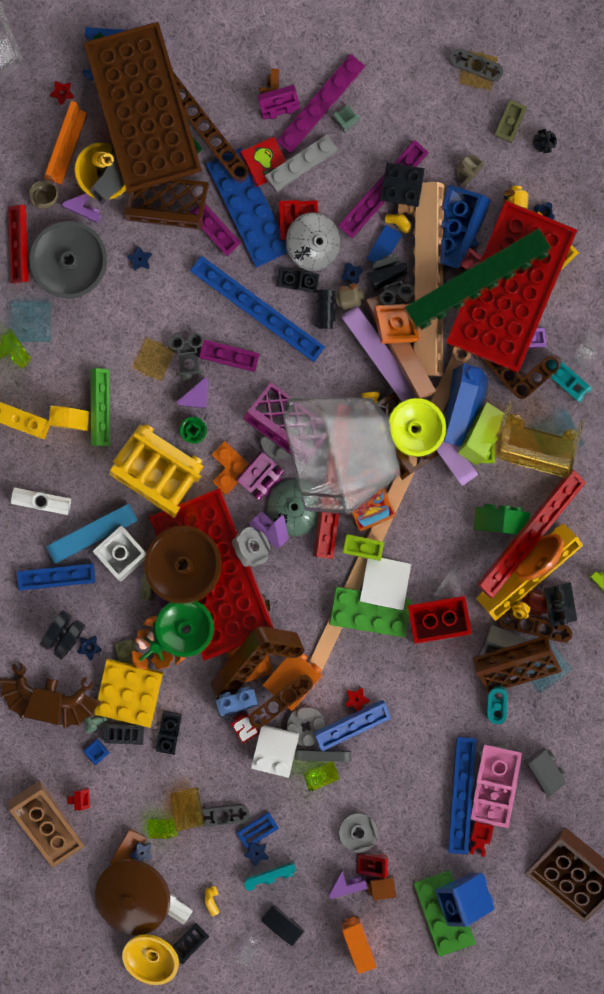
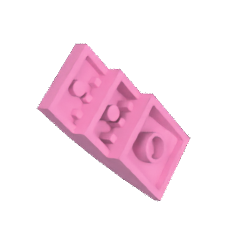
(496, 786)

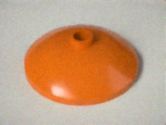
(541, 558)

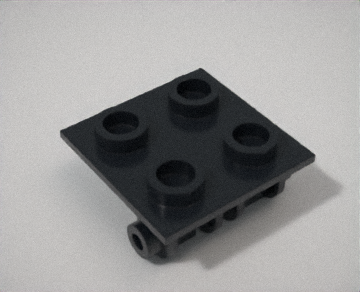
(402, 184)
(560, 604)

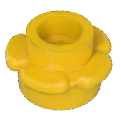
(521, 610)

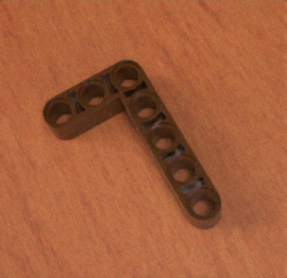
(527, 379)
(251, 653)

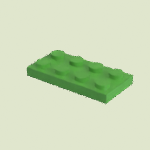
(353, 614)
(446, 938)

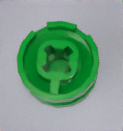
(193, 430)

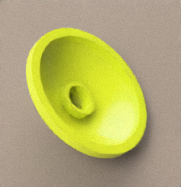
(427, 420)

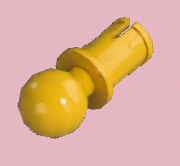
(102, 159)

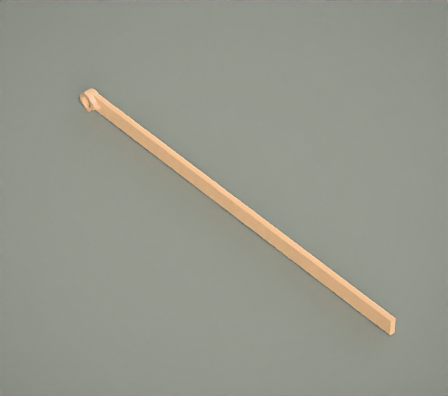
(379, 531)

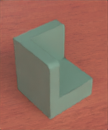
(346, 118)

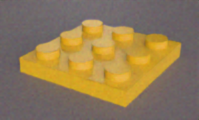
(129, 693)

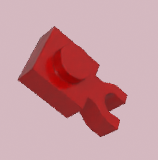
(481, 835)

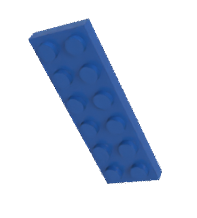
(249, 212)

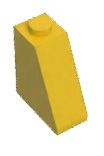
(70, 418)

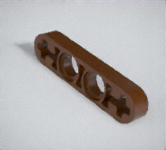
(534, 629)
(280, 700)

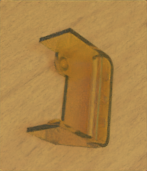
(537, 448)

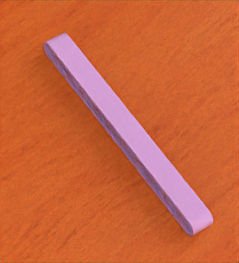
(393, 374)

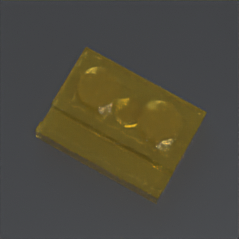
(187, 809)

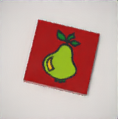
(262, 160)

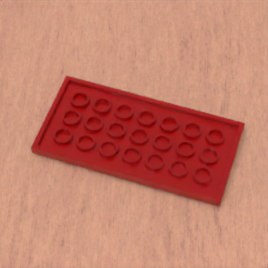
(505, 318)
(236, 598)

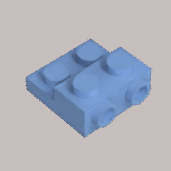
(243, 700)

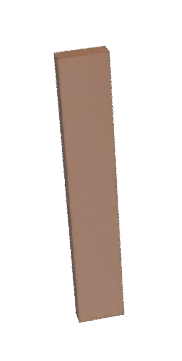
(407, 360)

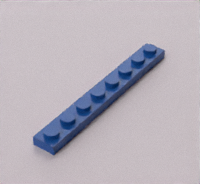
(257, 309)

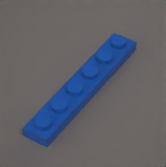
(462, 795)

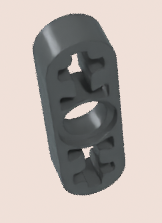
(491, 65)
(318, 755)
(206, 811)

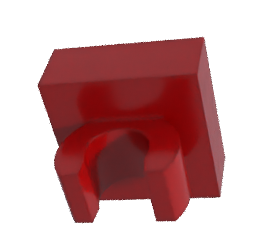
(80, 799)

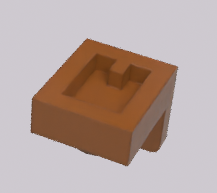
(272, 80)

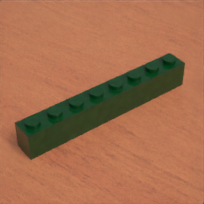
(477, 279)

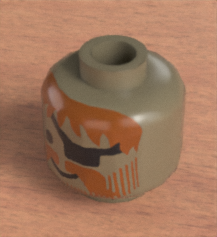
(349, 296)

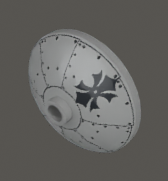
(302, 241)

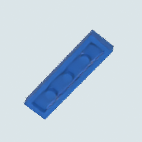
(56, 577)
(352, 725)

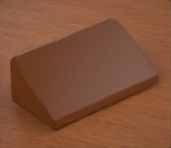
(127, 845)

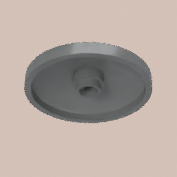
(68, 259)

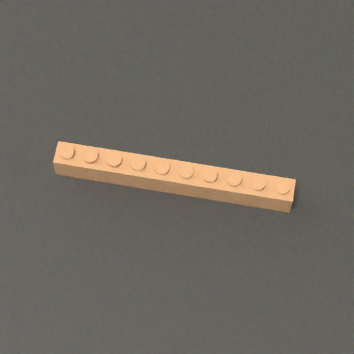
(429, 272)

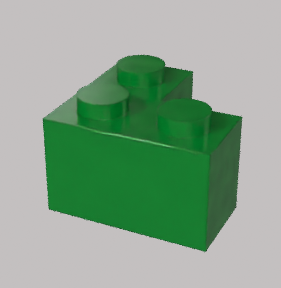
(501, 519)

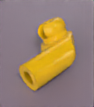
(400, 220)

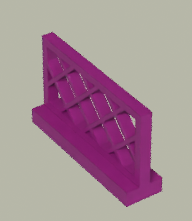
(267, 426)

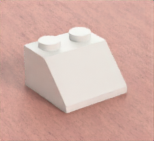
(120, 553)
(275, 751)

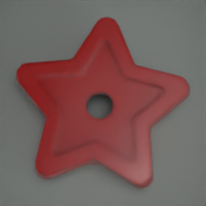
(62, 87)
(356, 704)

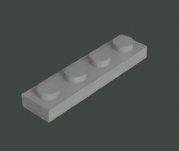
(301, 163)

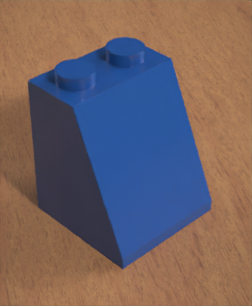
(465, 900)

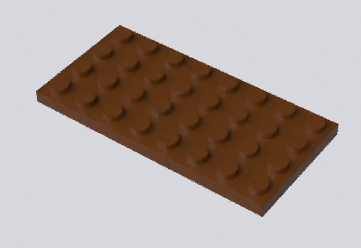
(142, 107)

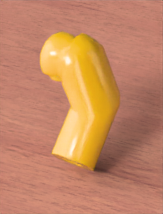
(209, 901)

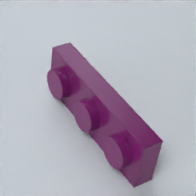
(218, 230)
(229, 356)

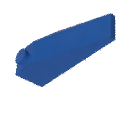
(462, 220)
(465, 400)

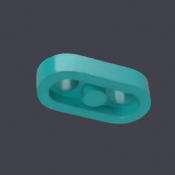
(497, 704)

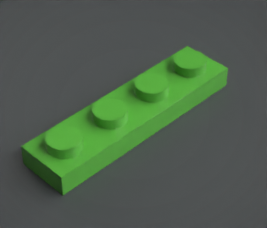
(100, 407)

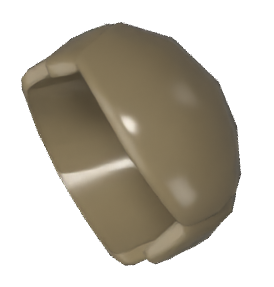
(38, 197)

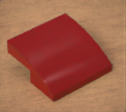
(293, 209)

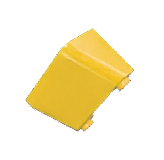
(160, 467)

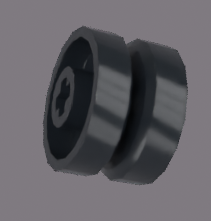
(63, 635)

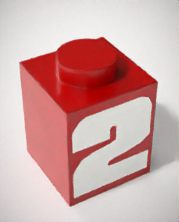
(243, 727)

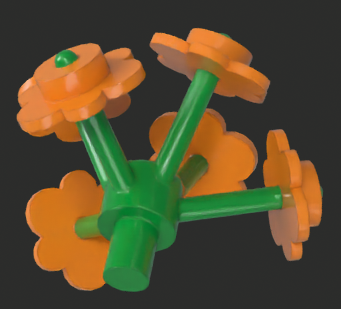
(149, 638)

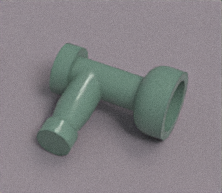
(91, 723)

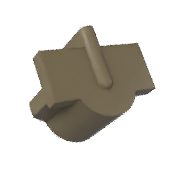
(469, 168)

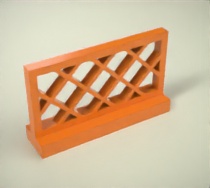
(65, 144)

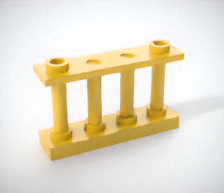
(24, 421)
(154, 493)

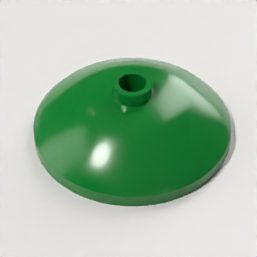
(176, 617)

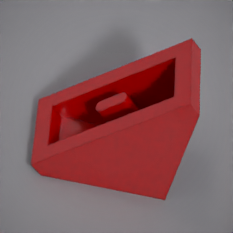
(372, 865)

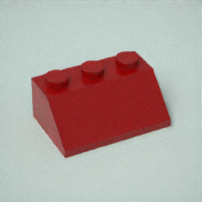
(439, 620)

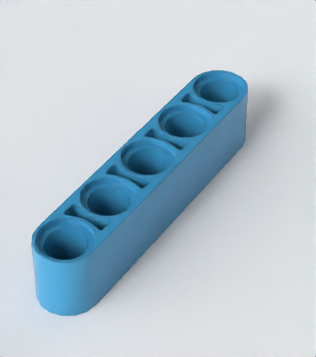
(91, 533)

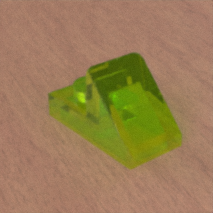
(11, 345)
(321, 776)

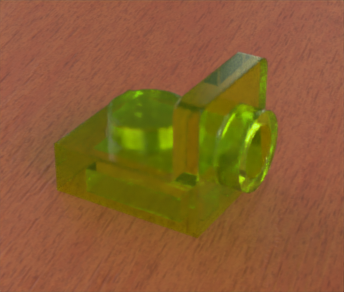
(161, 828)

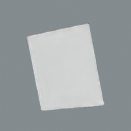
(385, 583)

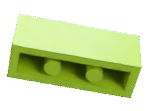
(482, 434)

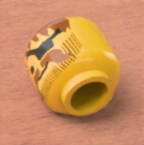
(516, 196)

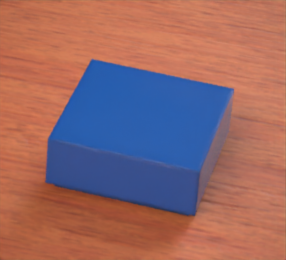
(96, 751)

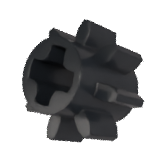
(544, 141)

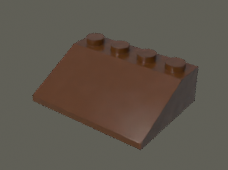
(571, 874)

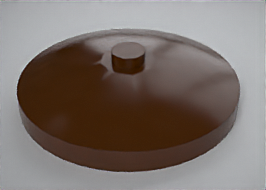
(182, 564)
(132, 897)

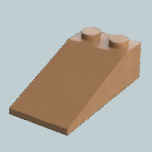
(45, 823)

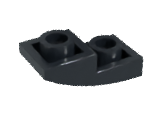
(298, 280)
(168, 732)
(282, 926)

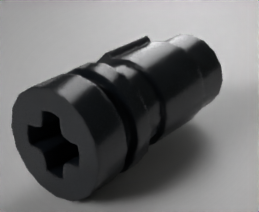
(325, 311)

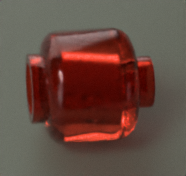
(536, 601)

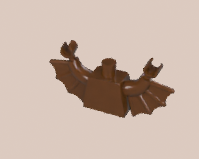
(47, 703)

